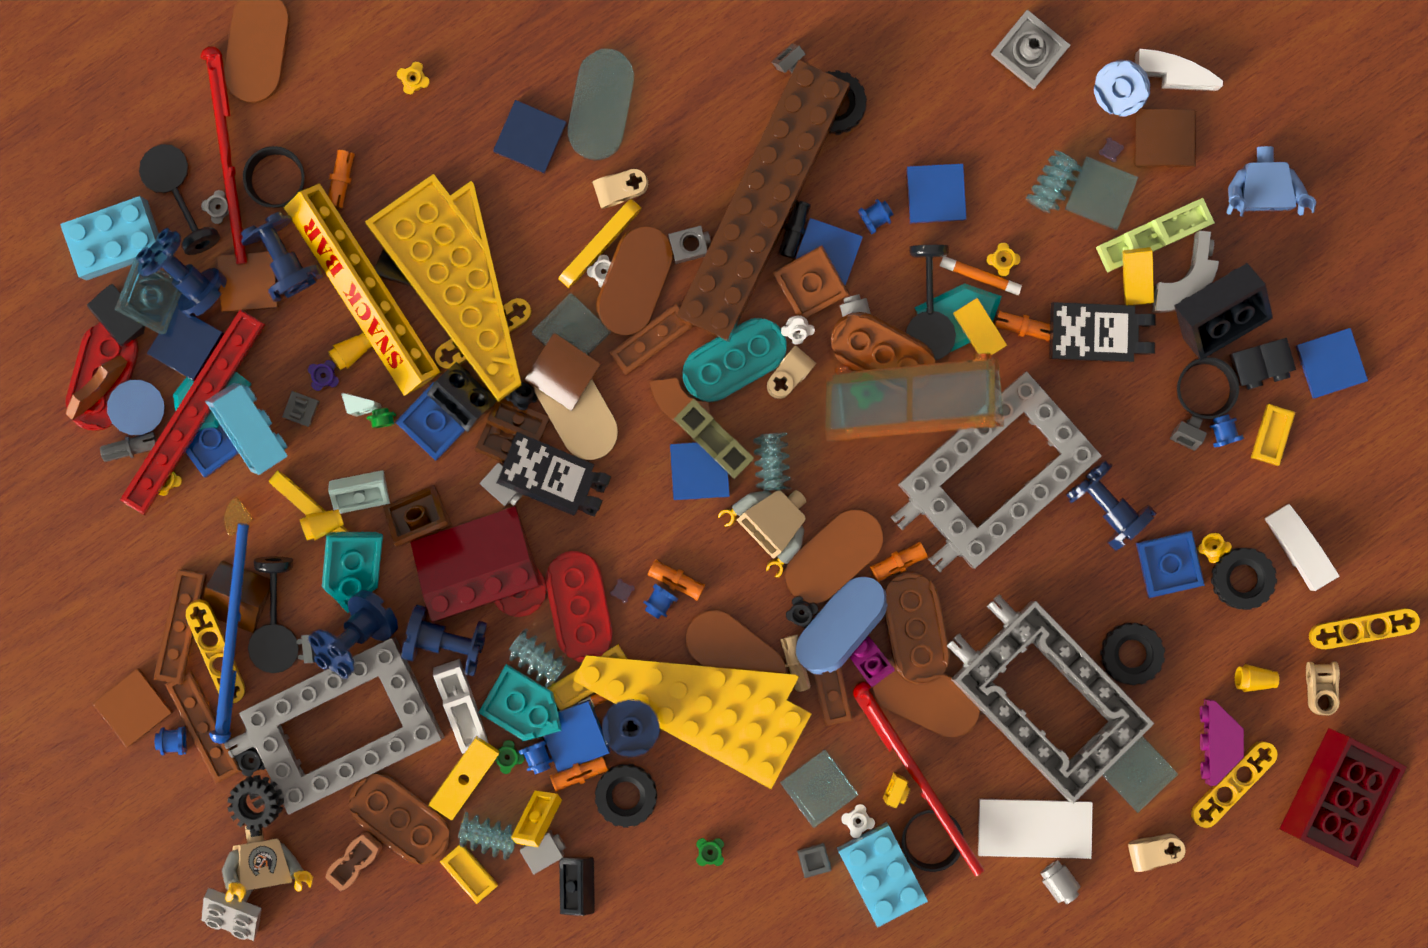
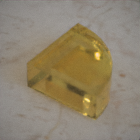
(235, 514)

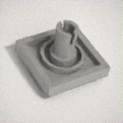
(1030, 49)
(234, 916)

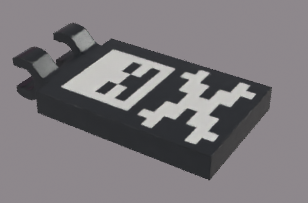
(1097, 332)
(552, 476)

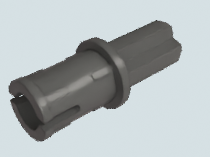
(128, 447)

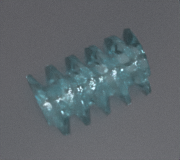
(1053, 182)
(771, 462)
(537, 658)
(486, 836)

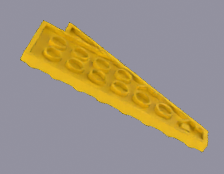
(448, 262)
(721, 711)

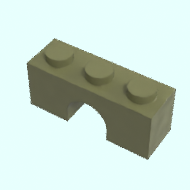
(714, 439)

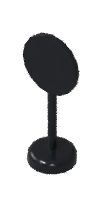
(164, 171)
(932, 326)
(273, 645)

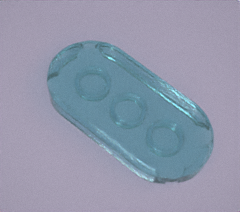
(601, 104)

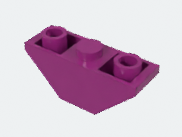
(871, 662)
(1221, 742)

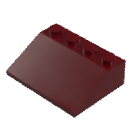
(475, 564)
(1343, 797)

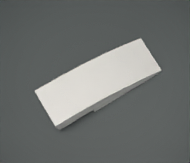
(1177, 71)
(1301, 548)
(459, 703)

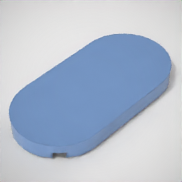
(841, 625)

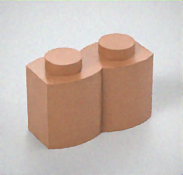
(351, 864)

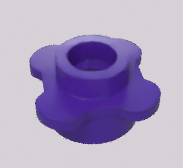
(316, 371)

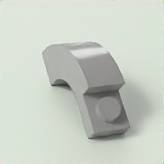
(1198, 277)

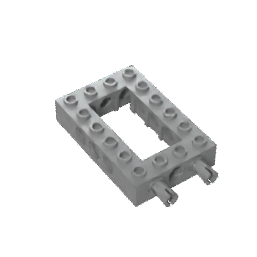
(961, 534)
(1036, 626)
(267, 736)

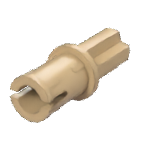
(795, 667)

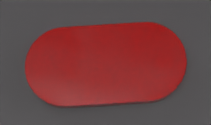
(96, 349)
(579, 605)

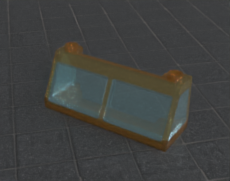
(914, 399)

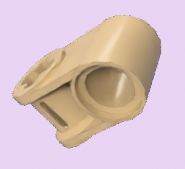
(614, 188)
(791, 369)
(1323, 685)
(1150, 852)

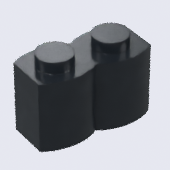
(1263, 362)

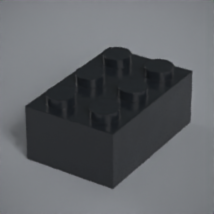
(1223, 311)

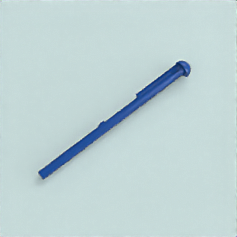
(228, 675)

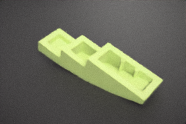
(1157, 233)

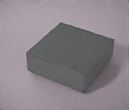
(814, 860)

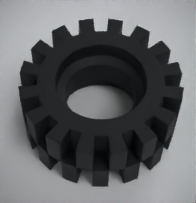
(244, 813)

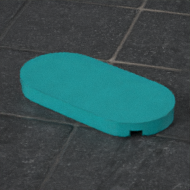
(728, 366)

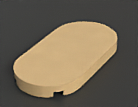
(586, 430)

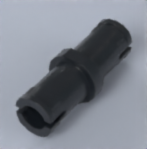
(794, 229)

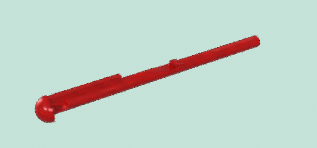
(221, 109)
(892, 741)

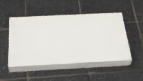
(1035, 828)

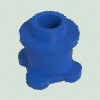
(876, 215)
(1225, 430)
(659, 602)
(171, 740)
(537, 757)

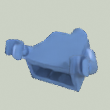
(1268, 186)

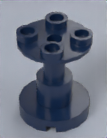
(287, 268)
(197, 288)
(1117, 512)
(366, 621)
(433, 637)
(627, 740)

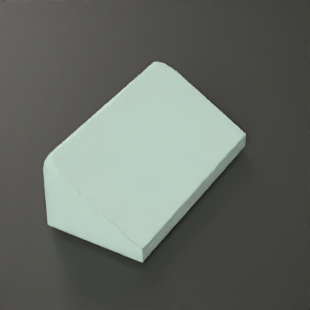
(359, 406)
(359, 492)

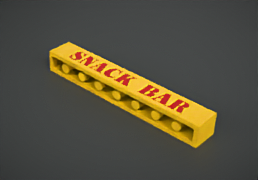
(361, 289)

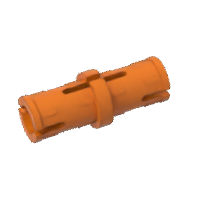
(340, 177)
(1023, 325)
(898, 561)
(676, 579)
(578, 773)

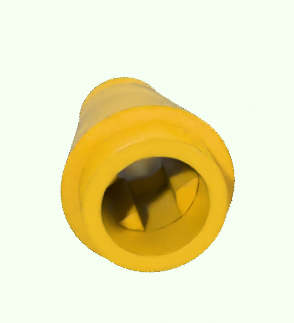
(349, 351)
(321, 523)
(1254, 678)

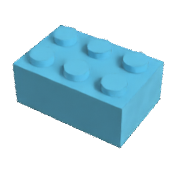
(110, 237)
(247, 427)
(882, 874)

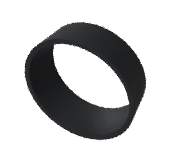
(255, 159)
(1233, 383)
(924, 866)

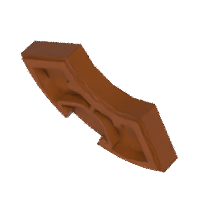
(96, 387)
(671, 397)

